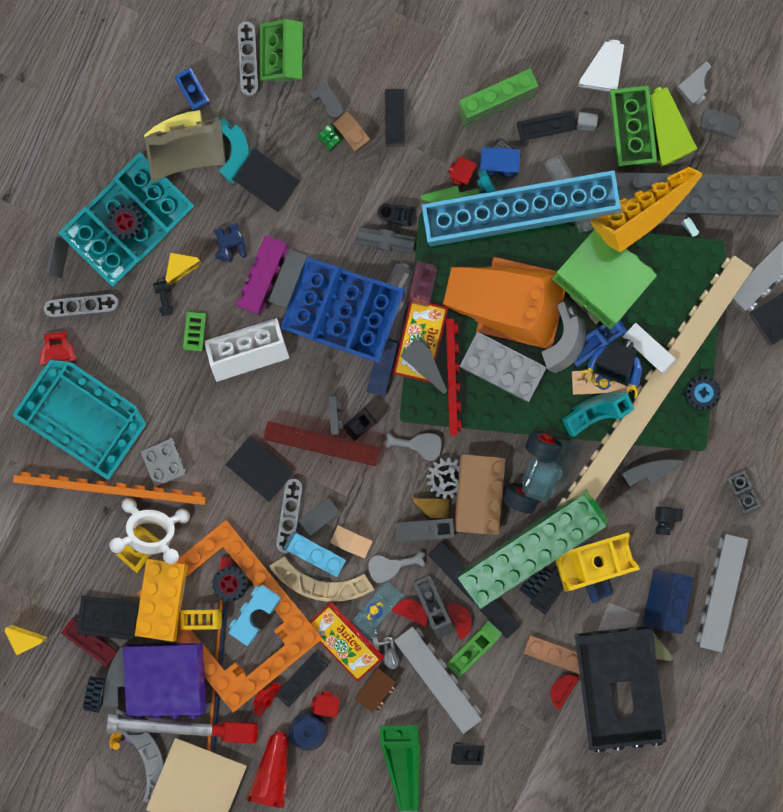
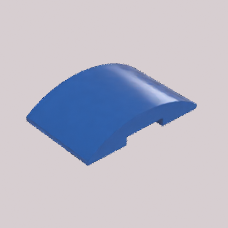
(342, 309)

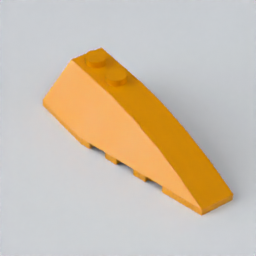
(645, 210)

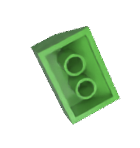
(281, 50)

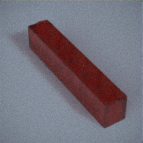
(321, 443)

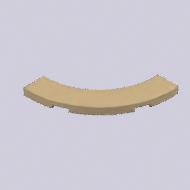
(320, 589)

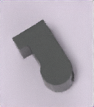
(329, 100)

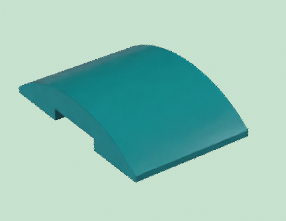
(160, 206)

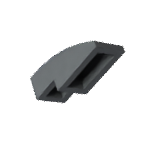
(287, 279)
(650, 471)
(114, 681)

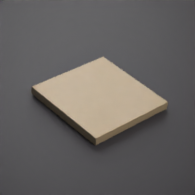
(195, 781)

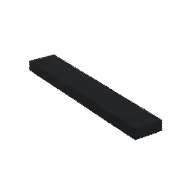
(493, 611)

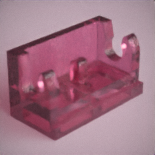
(422, 284)

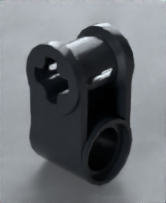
(397, 214)

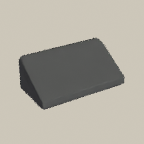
(56, 257)
(319, 516)

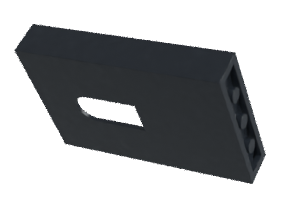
(613, 658)

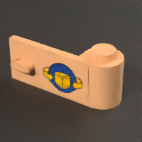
(598, 385)

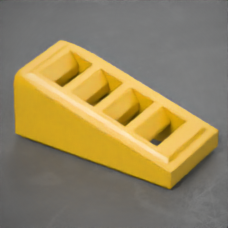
(217, 619)

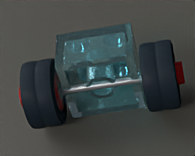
(539, 476)

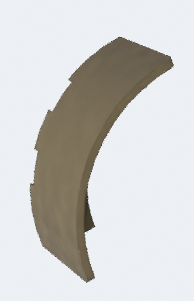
(185, 148)

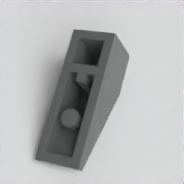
(421, 360)
(433, 607)

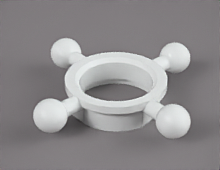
(154, 517)

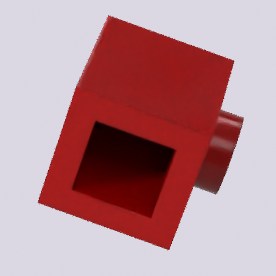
(461, 171)
(325, 704)

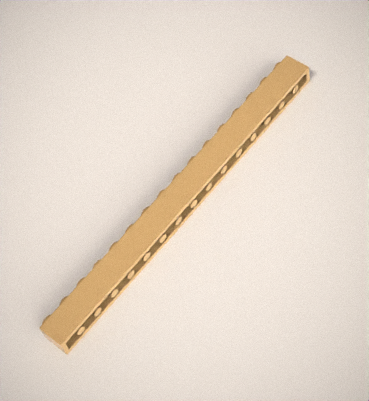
(658, 385)

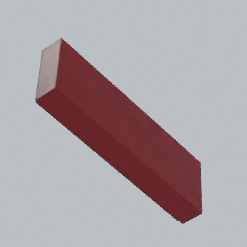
(91, 645)

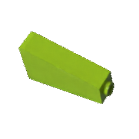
(670, 130)

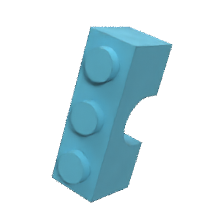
(314, 554)
(243, 627)

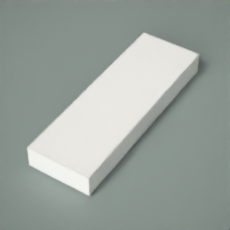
(650, 348)

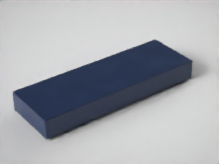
(381, 371)

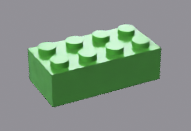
(632, 127)

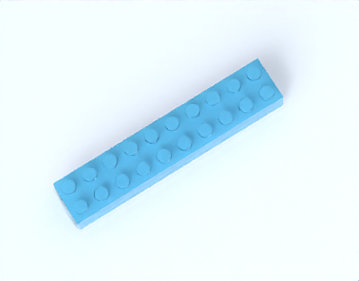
(521, 208)

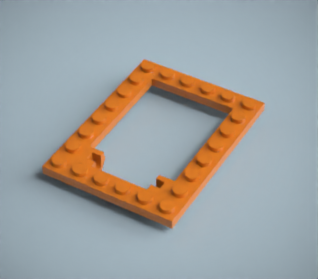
(295, 631)

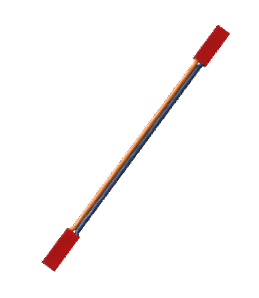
(225, 562)

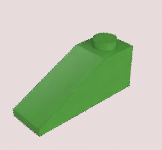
(474, 648)

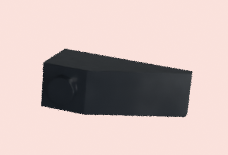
(394, 118)

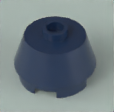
(308, 731)

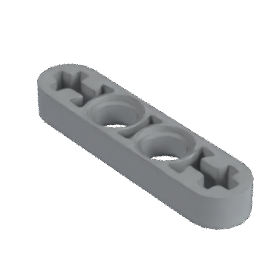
(248, 59)
(81, 305)
(286, 515)

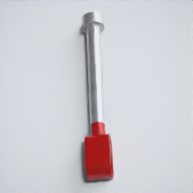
(229, 730)

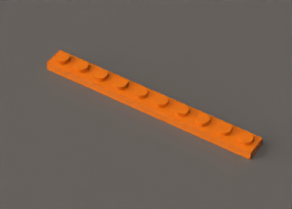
(102, 487)

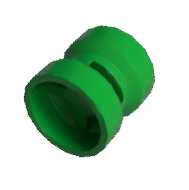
(329, 138)

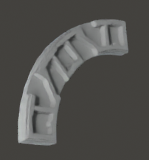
(149, 752)

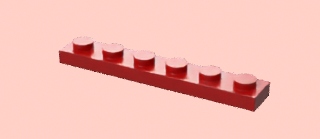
(452, 370)

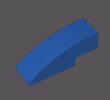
(599, 338)

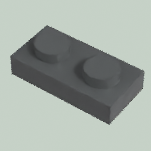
(334, 408)

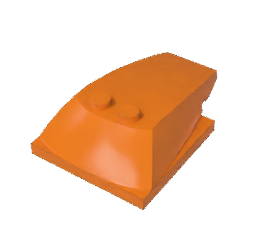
(508, 300)

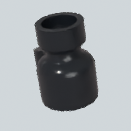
(664, 517)

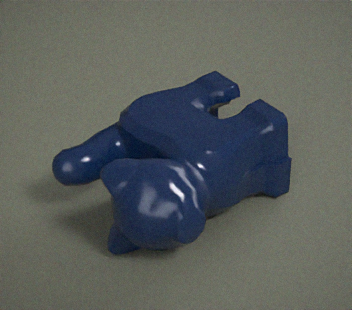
(227, 241)

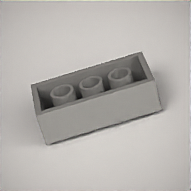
(502, 367)

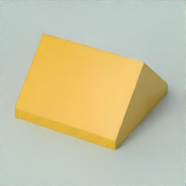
(180, 266)
(133, 558)
(23, 639)

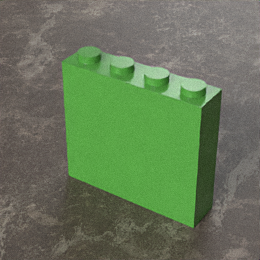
(497, 98)
(604, 279)

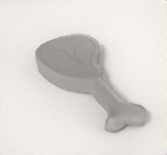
(426, 444)
(383, 569)

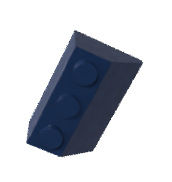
(668, 601)

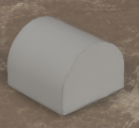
(587, 121)

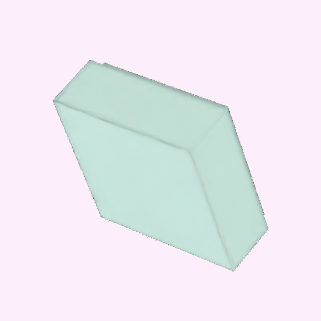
(690, 227)

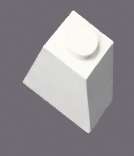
(605, 68)

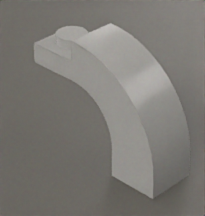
(571, 342)

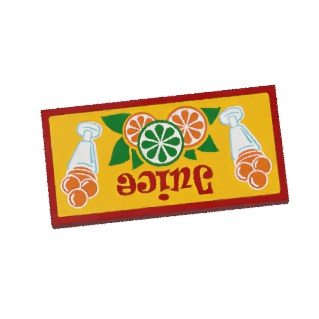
(425, 324)
(346, 642)

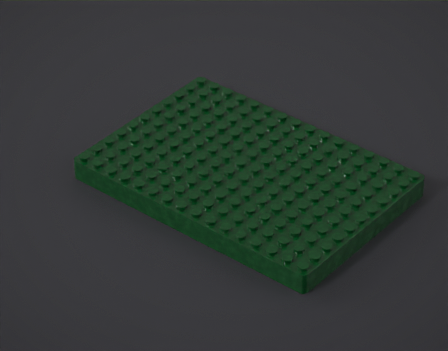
(683, 273)

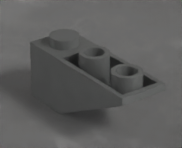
(424, 530)

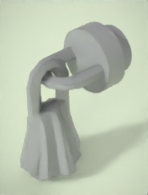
(391, 658)

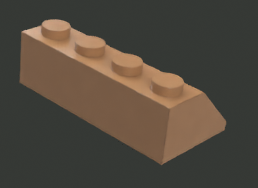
(479, 494)

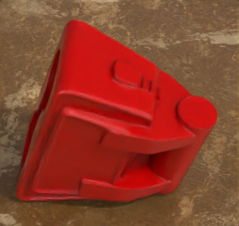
(58, 352)

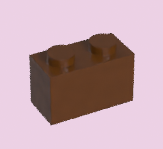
(375, 690)

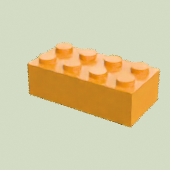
(161, 600)

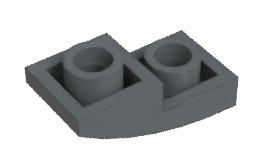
(744, 492)

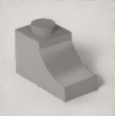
(693, 87)

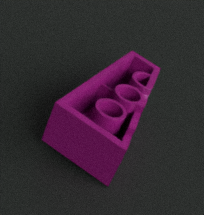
(262, 275)

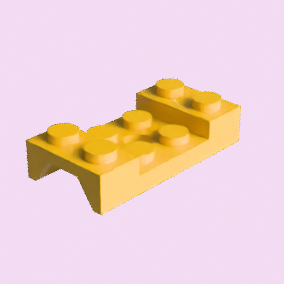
(578, 565)

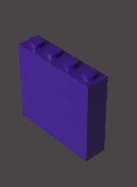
(164, 680)

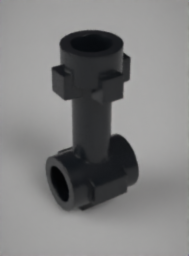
(162, 288)

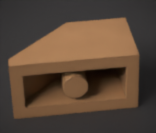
(351, 132)

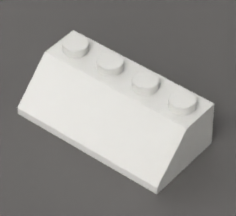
(246, 349)

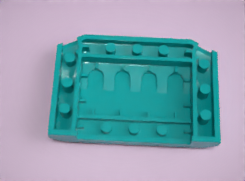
(81, 416)

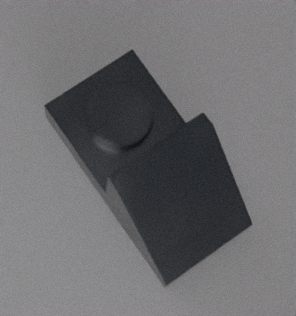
(467, 754)

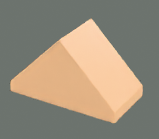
(351, 541)

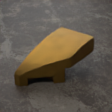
(432, 507)

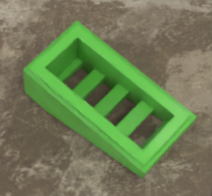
(189, 347)

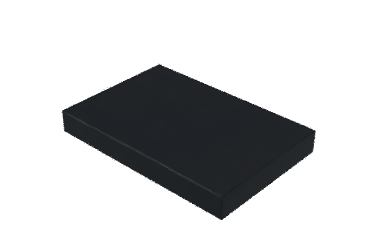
(265, 180)
(259, 468)
(107, 618)

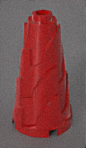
(270, 779)

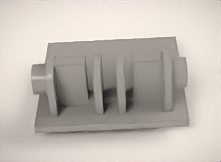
(163, 462)

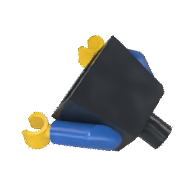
(616, 363)

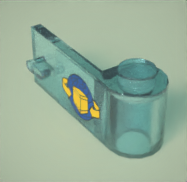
(376, 610)

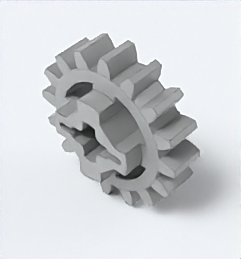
(440, 489)

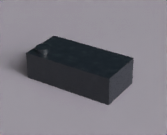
(769, 319)

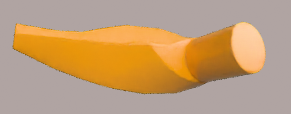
(114, 740)

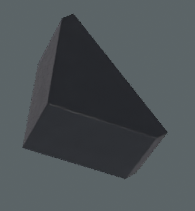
(360, 424)

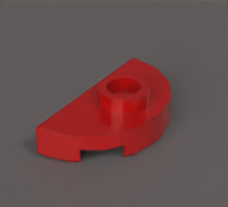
(411, 610)
(460, 618)
(562, 688)
(265, 698)

